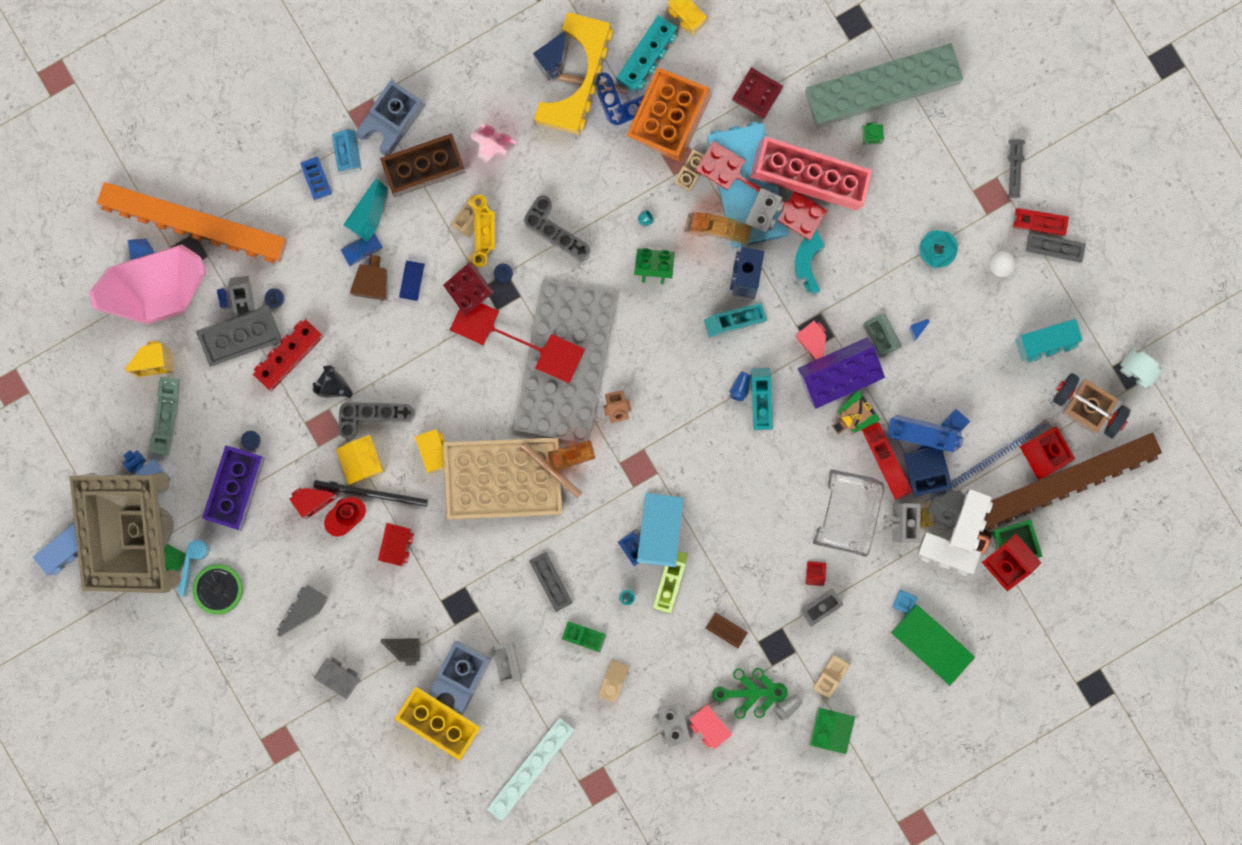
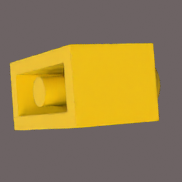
(431, 450)

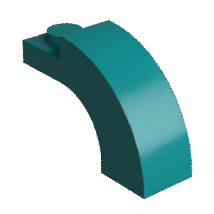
(802, 262)

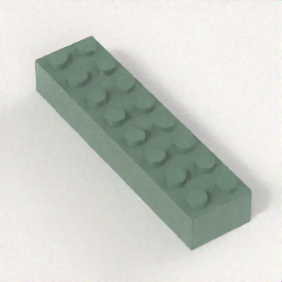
(883, 85)

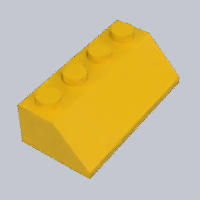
(437, 724)

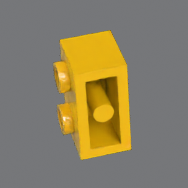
(688, 14)

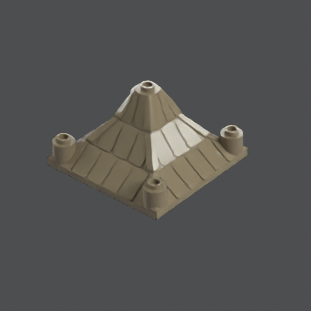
(122, 532)

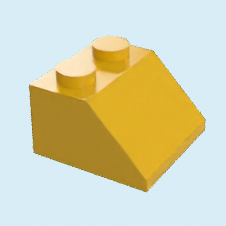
(360, 460)

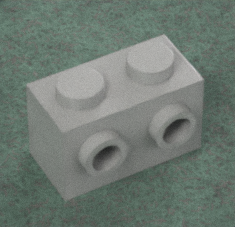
(764, 210)
(673, 725)

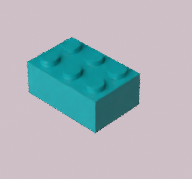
(1049, 341)

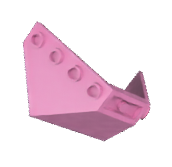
(150, 286)

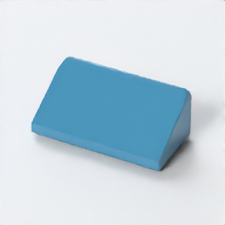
(346, 150)

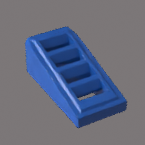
(311, 162)

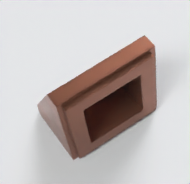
(985, 538)

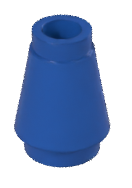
(740, 387)

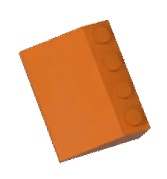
(669, 114)

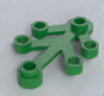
(753, 693)

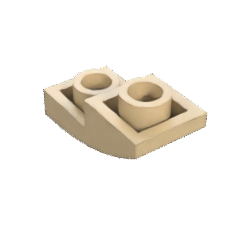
(688, 176)

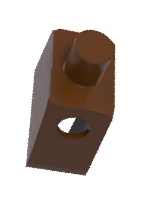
(371, 280)

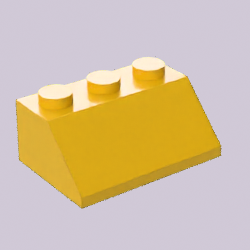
(151, 360)

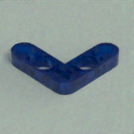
(621, 109)

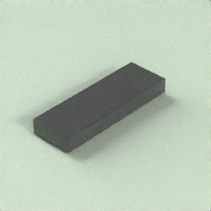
(1055, 247)
(550, 582)

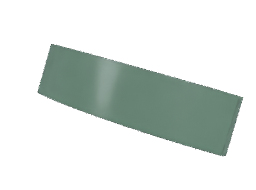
(165, 416)

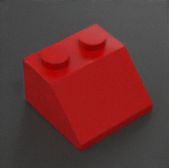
(1047, 452)
(310, 501)
(395, 545)
(1011, 562)

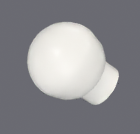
(1002, 264)

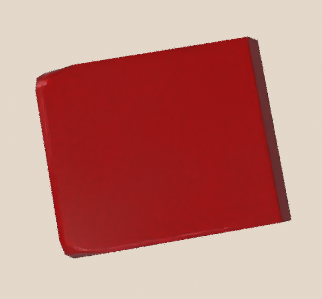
(815, 573)

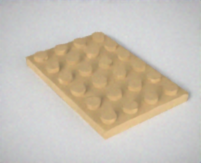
(499, 479)

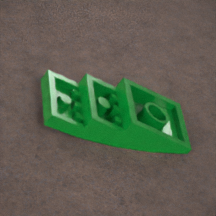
(932, 644)

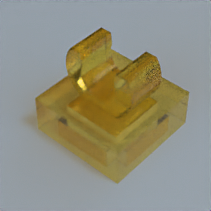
(924, 518)

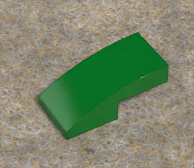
(584, 636)

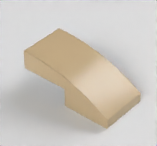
(831, 676)

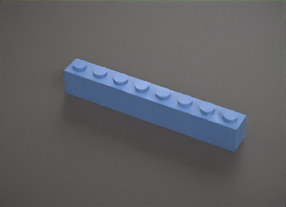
(64, 547)

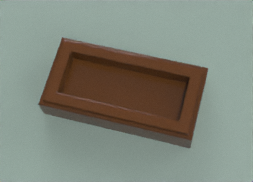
(726, 630)

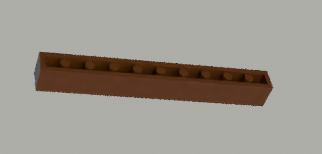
(1071, 479)

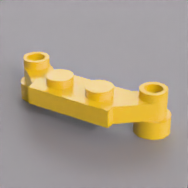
(483, 230)

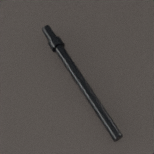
(334, 487)

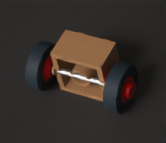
(1091, 406)

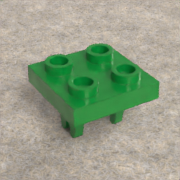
(654, 264)

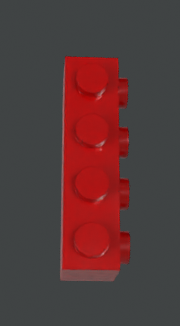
(287, 355)

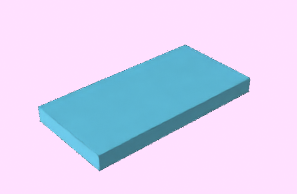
(660, 530)

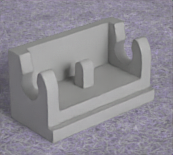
(507, 663)

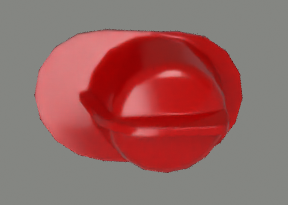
(344, 516)

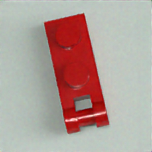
(1041, 222)

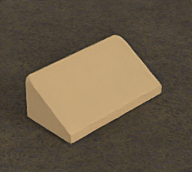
(465, 220)

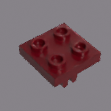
(757, 93)
(468, 288)

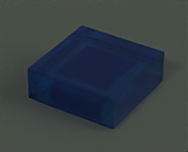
(223, 299)

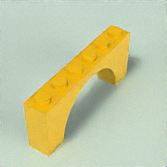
(571, 113)

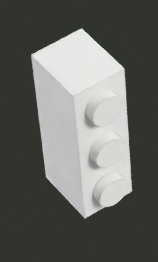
(970, 521)
(937, 549)

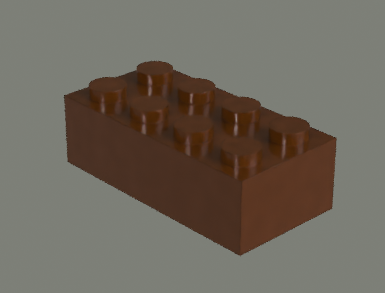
(422, 165)

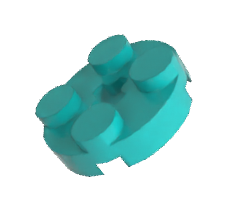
(949, 250)

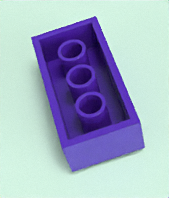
(841, 373)
(233, 488)

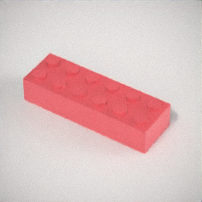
(811, 173)

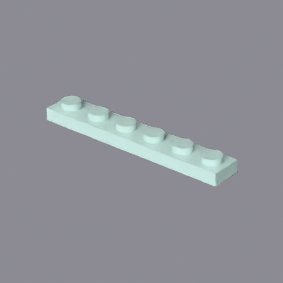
(530, 769)

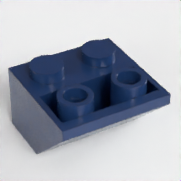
(927, 471)

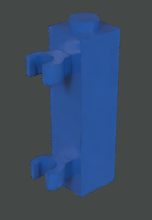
(925, 433)

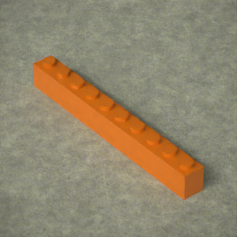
(192, 222)

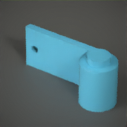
(195, 550)

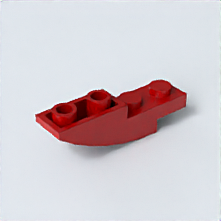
(887, 461)

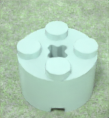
(1141, 367)

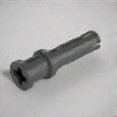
(1014, 191)

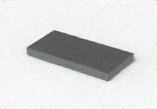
(239, 335)

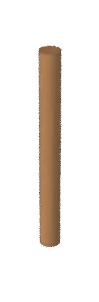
(579, 80)
(556, 474)

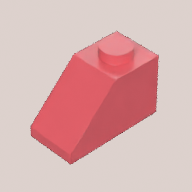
(813, 339)

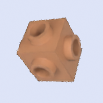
(617, 406)

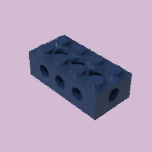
(746, 272)

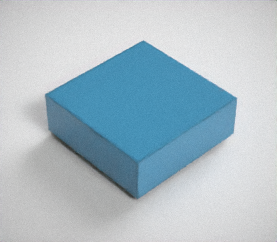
(904, 601)

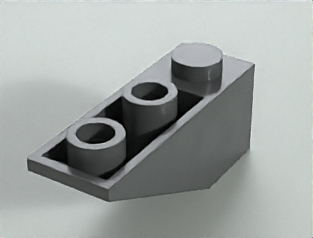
(307, 607)

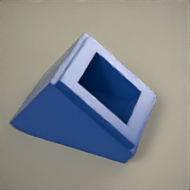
(917, 329)

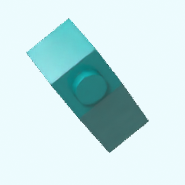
(367, 213)
(734, 320)
(761, 398)

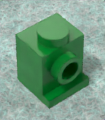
(872, 133)

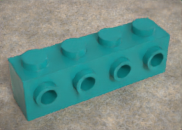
(647, 54)

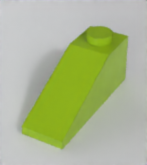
(670, 584)

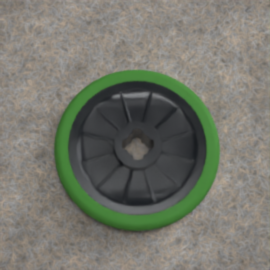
(205, 593)

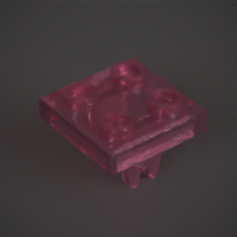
(491, 142)

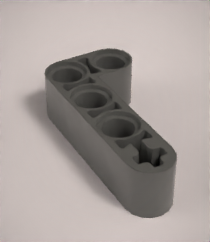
(559, 232)
(376, 416)

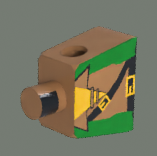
(855, 415)

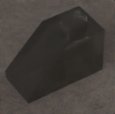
(405, 649)

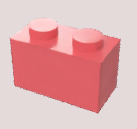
(710, 727)

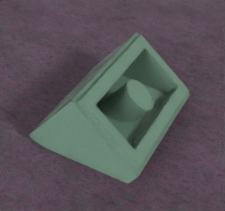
(882, 334)

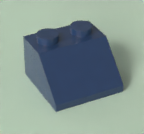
(552, 57)

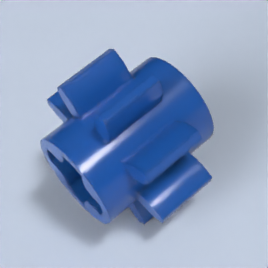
(133, 461)

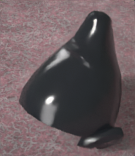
(331, 384)

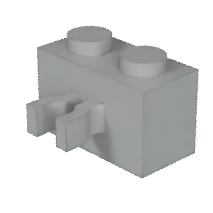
(905, 522)

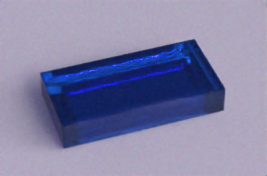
(412, 280)

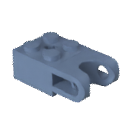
(389, 121)
(455, 681)

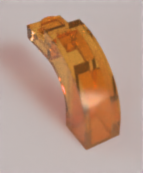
(717, 226)

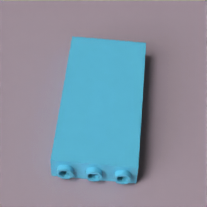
(740, 197)

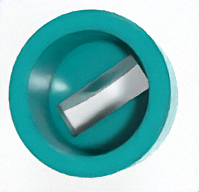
(645, 218)
(630, 597)

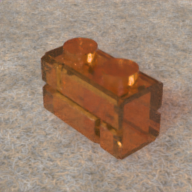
(571, 455)

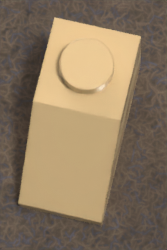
(613, 681)

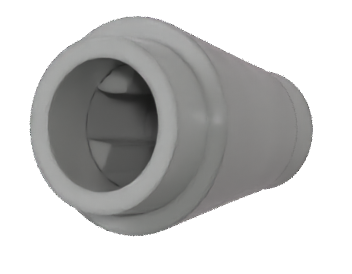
(787, 707)

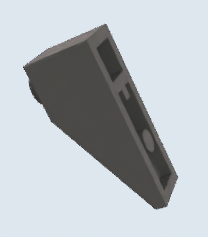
(241, 295)

